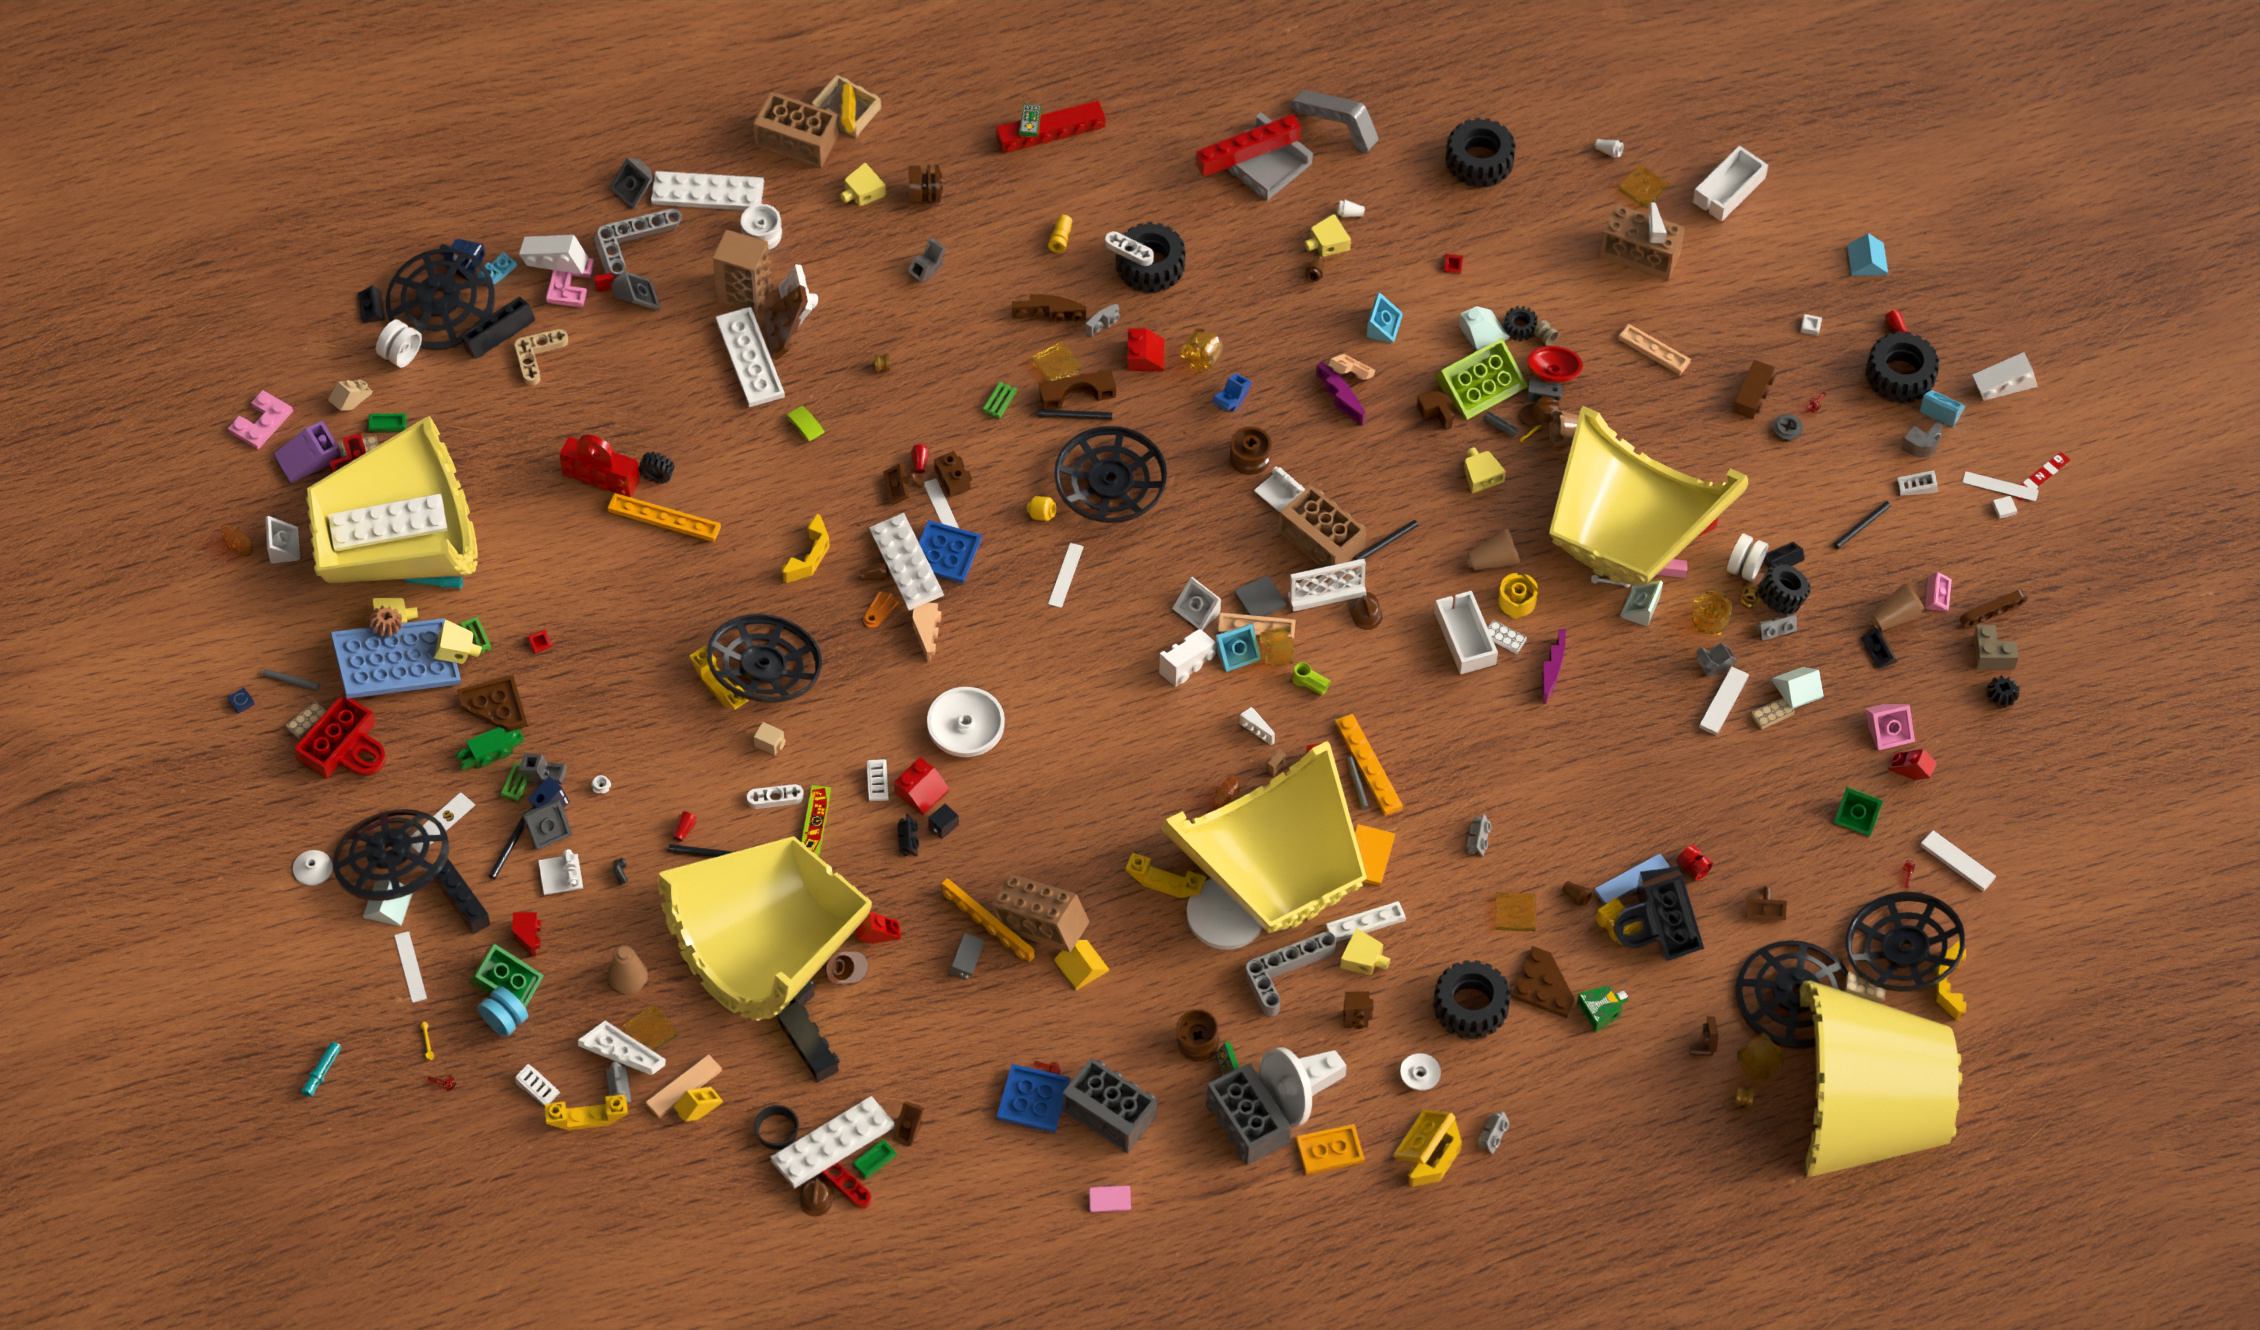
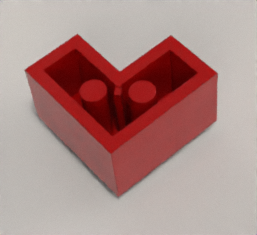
(353, 447)

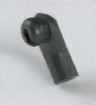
(618, 872)

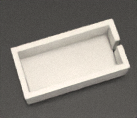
(1730, 183)
(1466, 632)

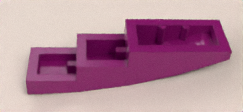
(1344, 397)
(1552, 668)

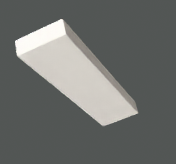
(1724, 701)
(1958, 861)
(1366, 921)

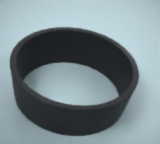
(776, 1110)

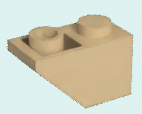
(349, 394)

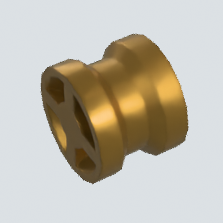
(882, 362)
(1752, 592)
(1744, 1097)

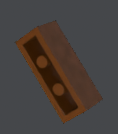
(1754, 389)

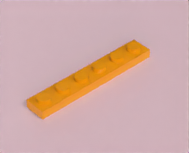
(664, 517)
(1368, 764)
(992, 924)

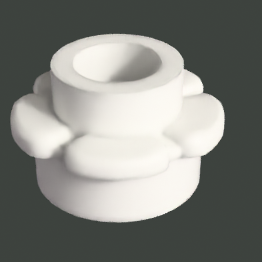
(601, 780)

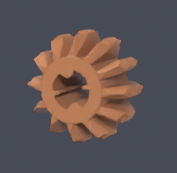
(385, 621)

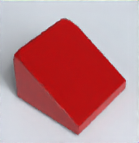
(1453, 263)
(539, 641)

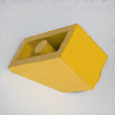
(697, 1103)

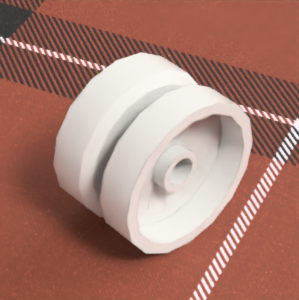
(763, 223)
(398, 343)
(1746, 558)

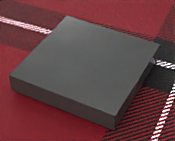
(1260, 597)
(547, 824)

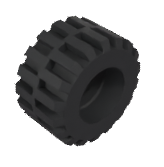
(1784, 588)

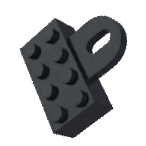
(1664, 916)

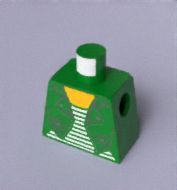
(1601, 1006)

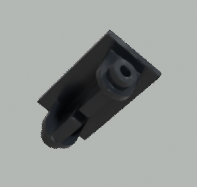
(908, 828)

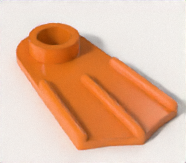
(880, 609)

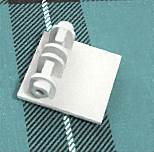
(1279, 489)
(561, 873)

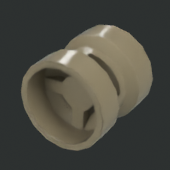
(1545, 332)

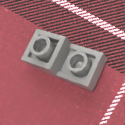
(1103, 318)

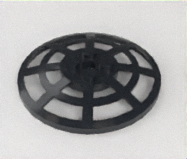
(447, 303)
(1110, 467)
(768, 654)
(389, 859)
(1902, 935)
(1782, 990)

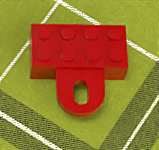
(597, 464)
(339, 739)

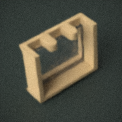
(866, 103)

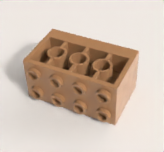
(796, 129)
(1629, 244)
(742, 271)
(1321, 529)
(1041, 912)

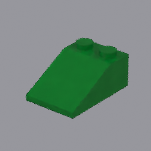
(506, 970)

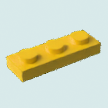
(848, 107)

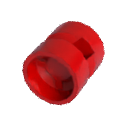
(1696, 864)

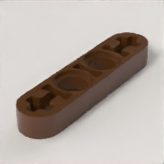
(1993, 609)

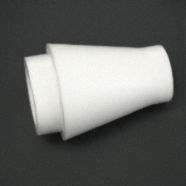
(1610, 147)
(1350, 209)

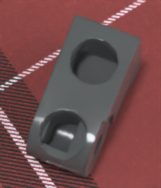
(1538, 389)

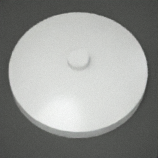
(965, 721)
(1219, 919)
(1287, 1084)

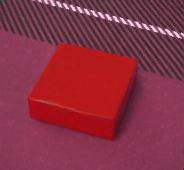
(603, 282)

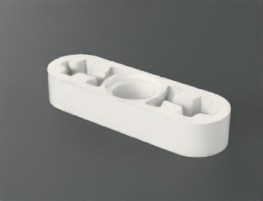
(1133, 255)
(761, 803)

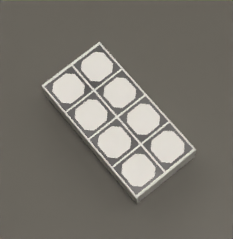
(1506, 637)

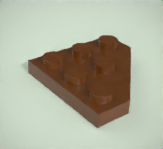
(783, 320)
(495, 702)
(1543, 984)

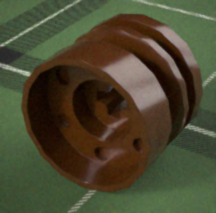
(925, 184)
(1193, 1027)

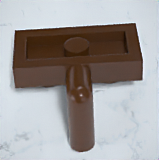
(897, 483)
(1765, 907)
(1710, 1034)

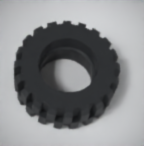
(1480, 134)
(1158, 275)
(1903, 348)
(1471, 976)

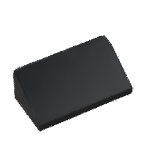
(371, 305)
(1787, 554)
(1879, 648)

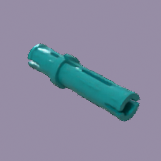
(447, 581)
(317, 1075)

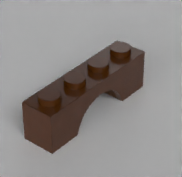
(1098, 384)

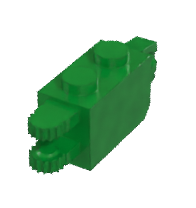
(489, 748)

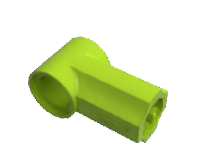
(1310, 678)

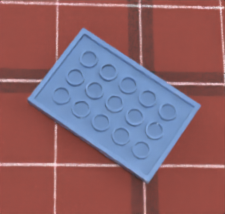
(392, 664)

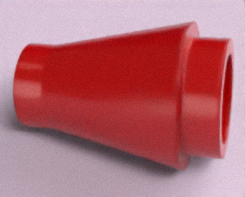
(1895, 321)
(920, 456)
(684, 825)

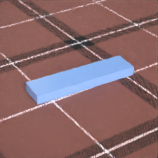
(1628, 881)

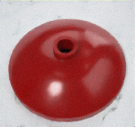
(1554, 364)

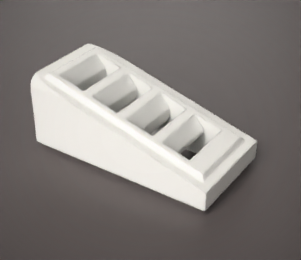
(1656, 228)
(1924, 489)
(1254, 723)
(877, 768)
(528, 1076)

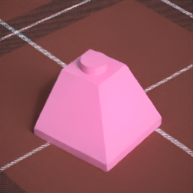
(1890, 725)

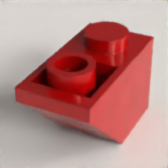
(1913, 764)
(878, 929)
(525, 931)

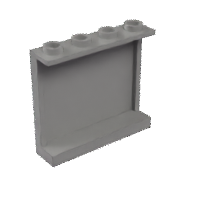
(1274, 169)

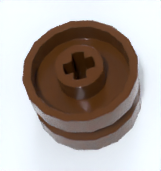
(1250, 450)

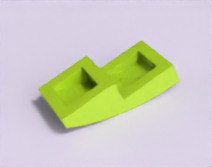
(806, 423)

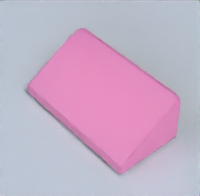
(1675, 568)
(1938, 592)
(1110, 1199)

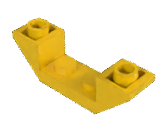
(797, 569)
(725, 696)
(1164, 881)
(1951, 1002)
(587, 1116)
(1426, 1174)

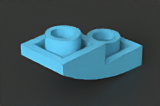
(499, 268)

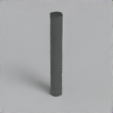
(291, 679)
(1357, 783)

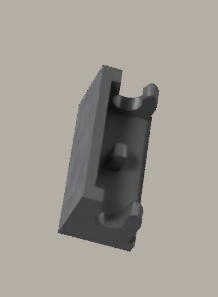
(966, 956)

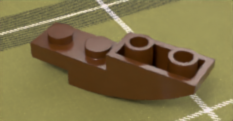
(1057, 308)

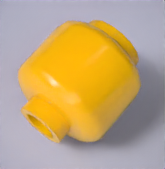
(1041, 508)

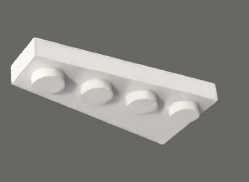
(622, 1048)

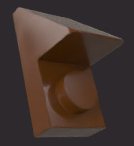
(908, 1123)

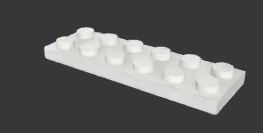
(706, 190)
(750, 357)
(387, 522)
(906, 561)
(832, 1142)

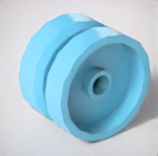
(502, 1011)

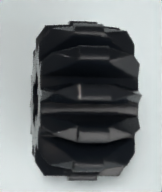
(2003, 691)

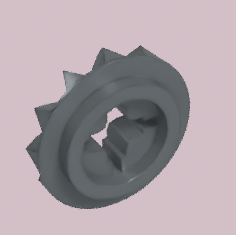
(1782, 422)

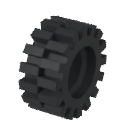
(1520, 314)
(656, 467)

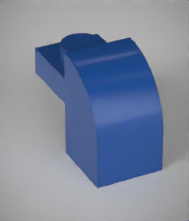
(1233, 393)

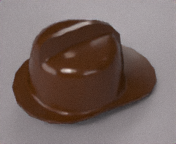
(1539, 412)
(1365, 611)
(846, 967)
(816, 1196)

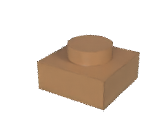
(1275, 763)

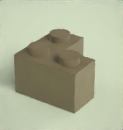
(1992, 653)

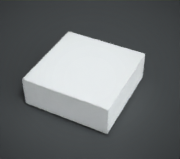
(1811, 324)
(2004, 507)

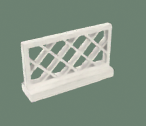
(1324, 593)

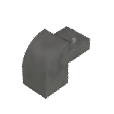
(929, 263)
(1921, 443)
(1716, 660)
(536, 769)

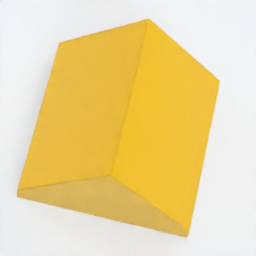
(1081, 964)

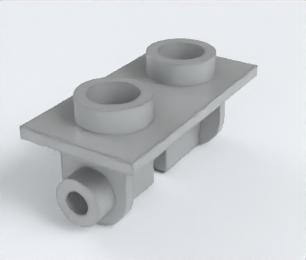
(1778, 627)
(1480, 828)
(618, 1081)
(1497, 1125)

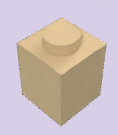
(769, 738)

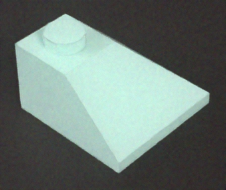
(1481, 327)

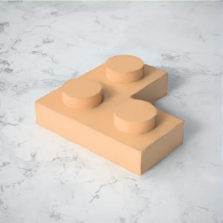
(1344, 364)

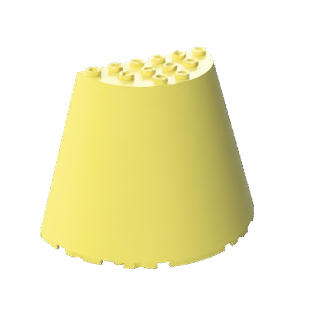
(397, 470)
(1627, 510)
(1281, 846)
(760, 922)
(1880, 1081)

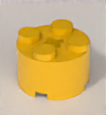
(1518, 595)

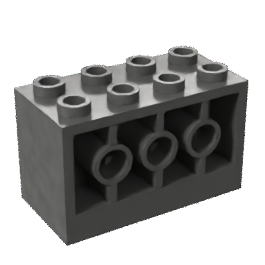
(1109, 1104)
(1248, 1114)

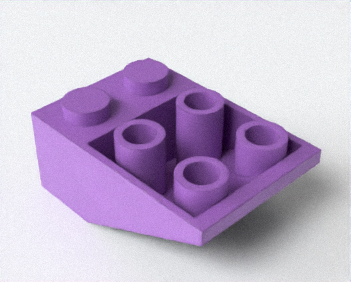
(307, 452)

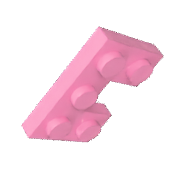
(562, 293)
(274, 414)

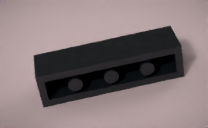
(497, 327)
(462, 898)
(808, 1042)

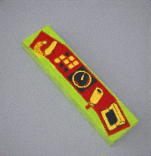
(816, 818)

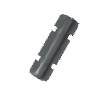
(1500, 423)

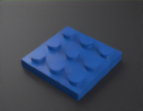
(949, 550)
(1033, 1098)

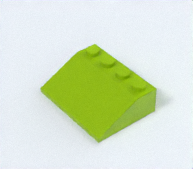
(1481, 379)

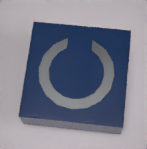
(241, 700)

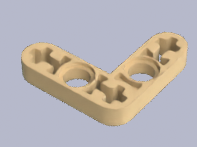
(533, 348)

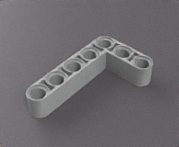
(1341, 111)
(631, 233)
(1285, 965)

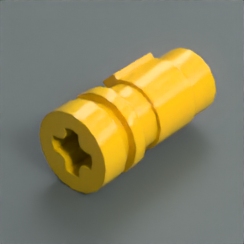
(1059, 237)

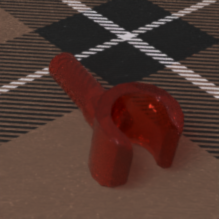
(1814, 404)
(1909, 867)
(1053, 1067)
(447, 1084)

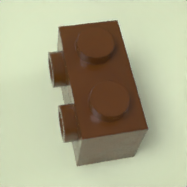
(952, 473)
(1357, 1009)

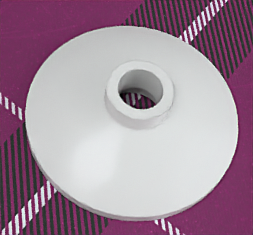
(314, 874)
(1420, 1064)

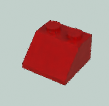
(1144, 350)
(920, 786)

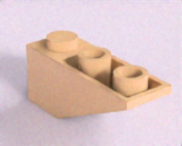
(924, 624)

